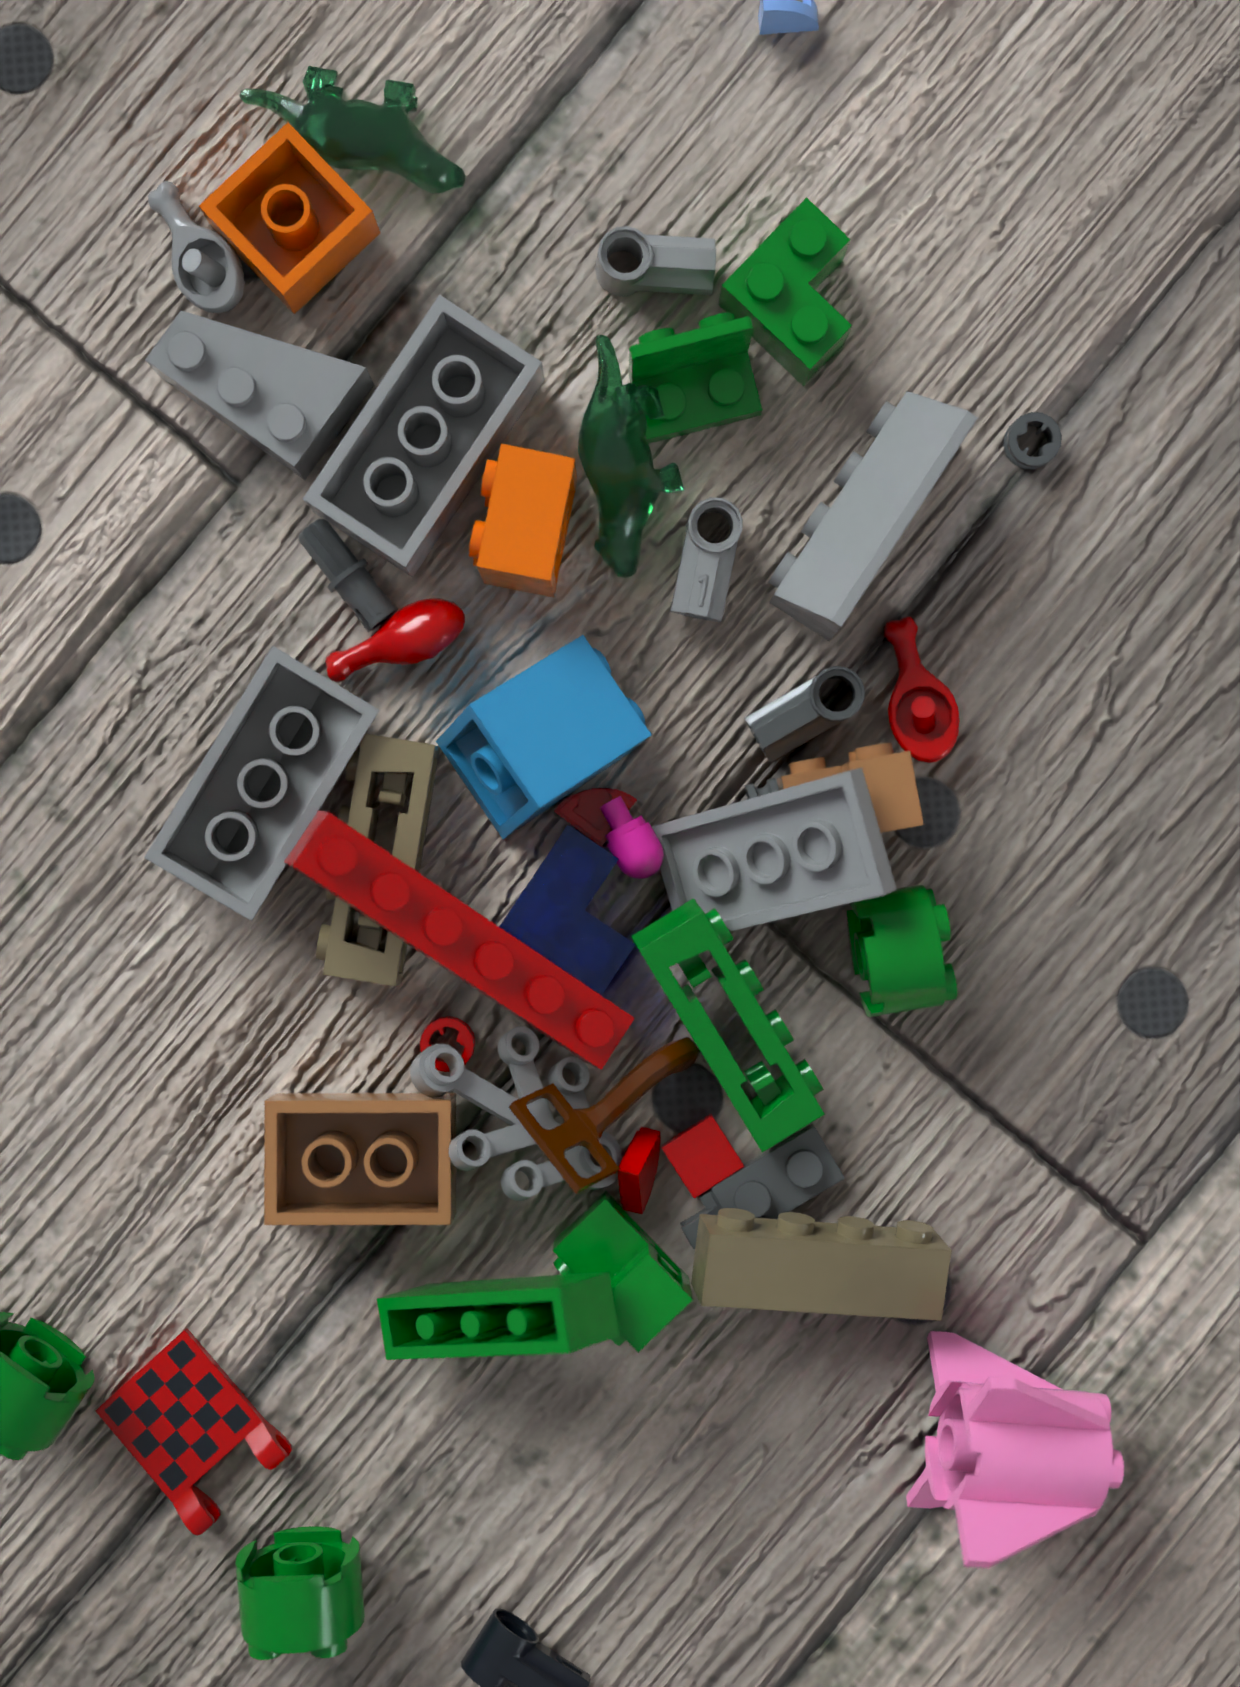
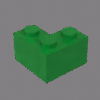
(780, 294)
(644, 1279)

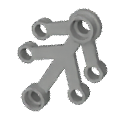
(497, 1102)

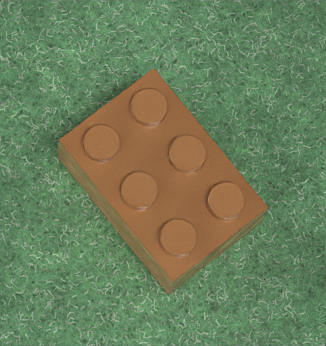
(359, 1159)

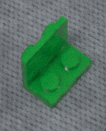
(699, 375)

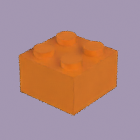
(291, 218)
(526, 519)

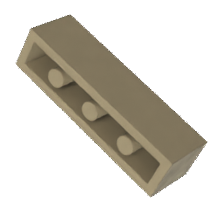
(820, 1265)

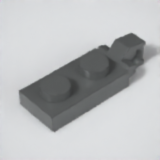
(773, 1181)

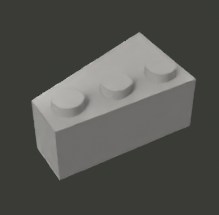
(261, 387)

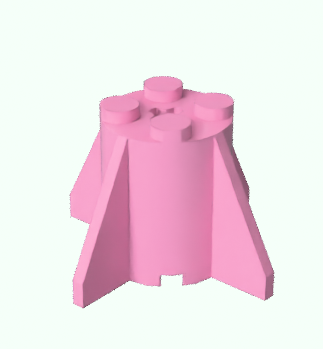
(1011, 1452)

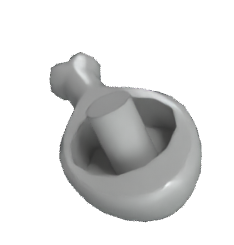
(202, 260)

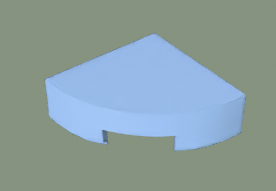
(787, 16)

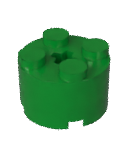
(900, 951)
(37, 1385)
(300, 1593)

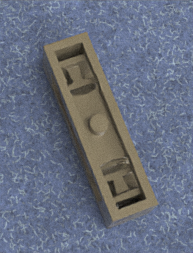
(395, 760)

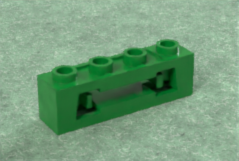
(780, 1104)

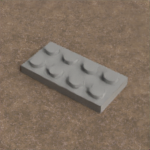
(778, 853)

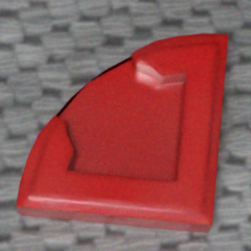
(584, 811)
(639, 1169)

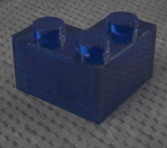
(554, 916)

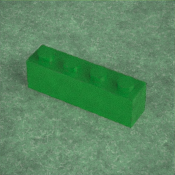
(499, 1317)

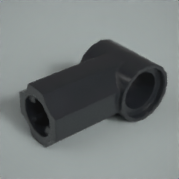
(511, 1656)

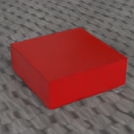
(702, 1156)

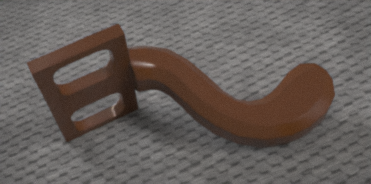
(587, 1125)

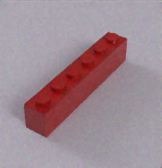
(458, 939)

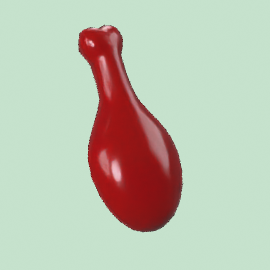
(406, 638)
(921, 706)

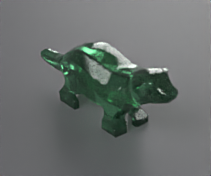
(361, 133)
(621, 461)

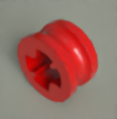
(465, 1037)

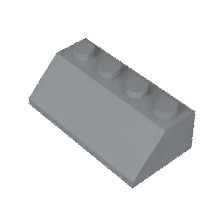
(870, 512)
(261, 783)

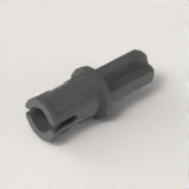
(347, 574)

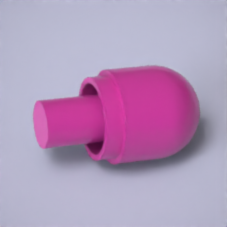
(632, 841)

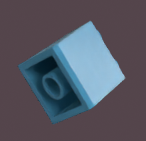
(543, 735)

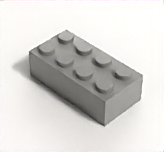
(425, 436)

